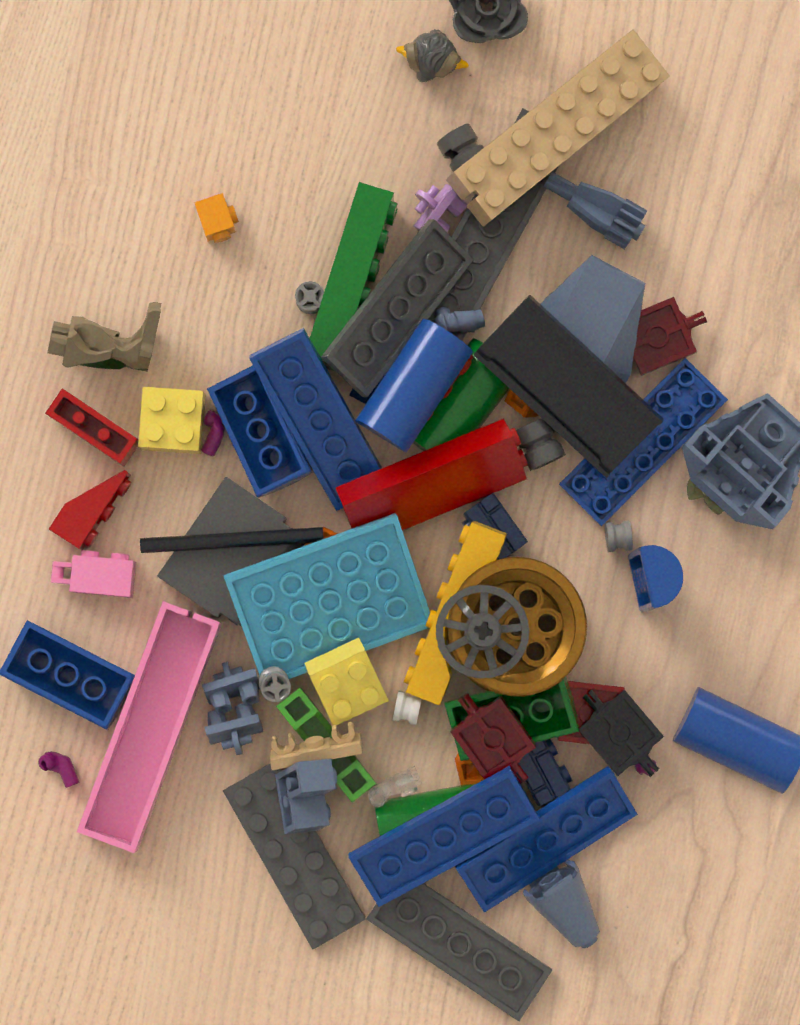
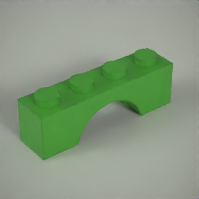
(310, 722)

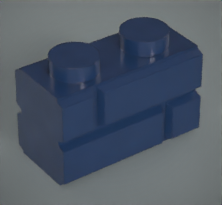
(493, 514)
(545, 776)

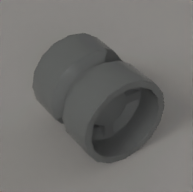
(459, 145)
(539, 444)

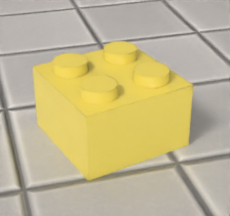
(171, 420)
(346, 682)

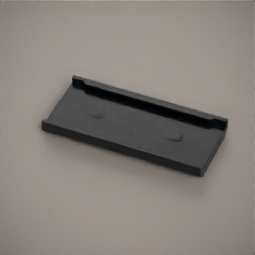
(568, 386)

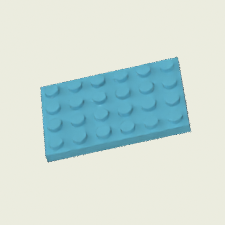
(329, 595)

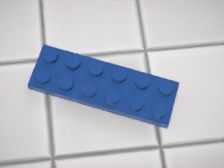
(315, 412)
(563, 830)
(444, 836)

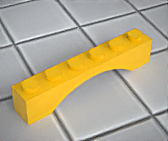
(432, 672)

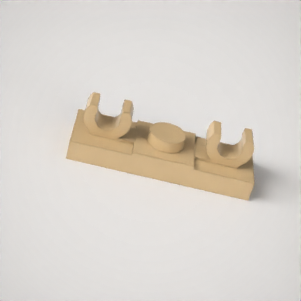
(315, 748)

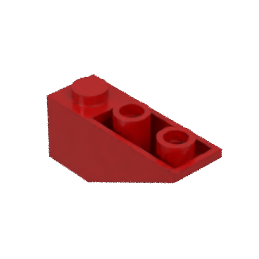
(83, 514)

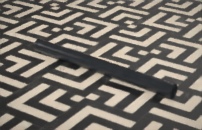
(231, 540)

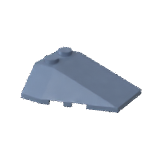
(602, 311)
(748, 461)

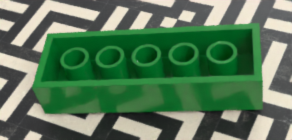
(354, 263)

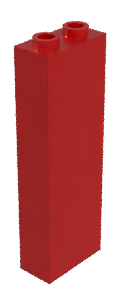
(437, 478)

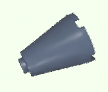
(565, 904)

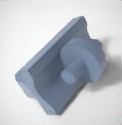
(232, 684)
(236, 731)

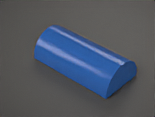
(414, 385)
(258, 433)
(655, 576)
(67, 675)
(740, 740)

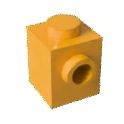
(216, 218)

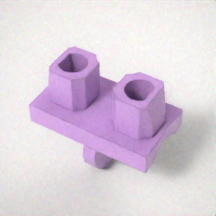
(445, 200)

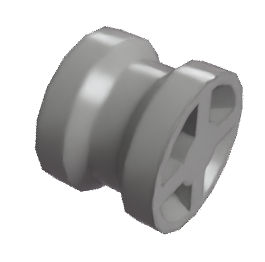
(309, 292)
(618, 536)
(276, 690)

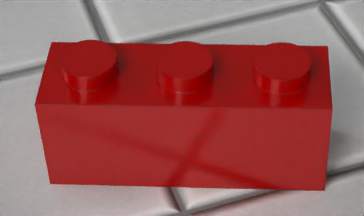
(92, 427)

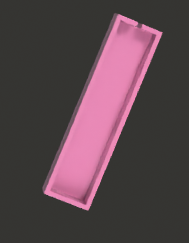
(149, 727)

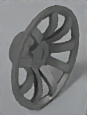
(482, 631)

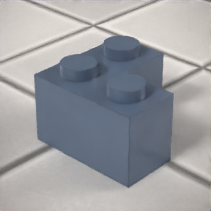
(303, 793)

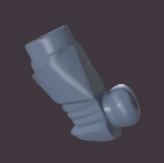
(459, 320)

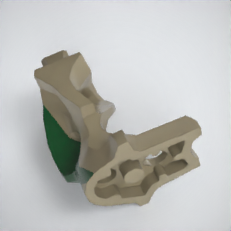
(100, 347)

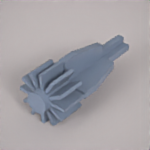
(601, 209)

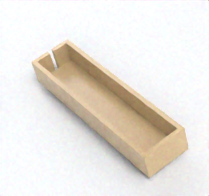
(558, 127)

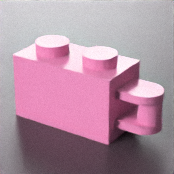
(97, 575)

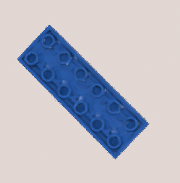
(685, 403)

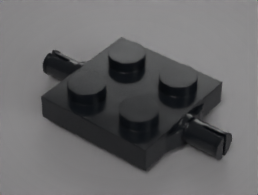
(620, 733)

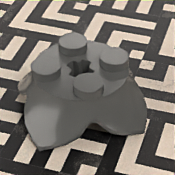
(477, 26)

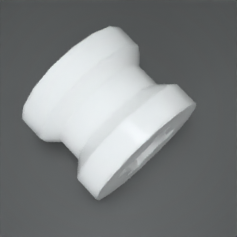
(406, 708)

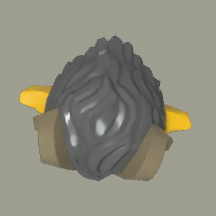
(432, 56)

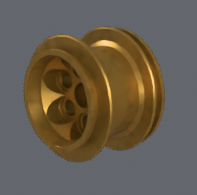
(554, 598)

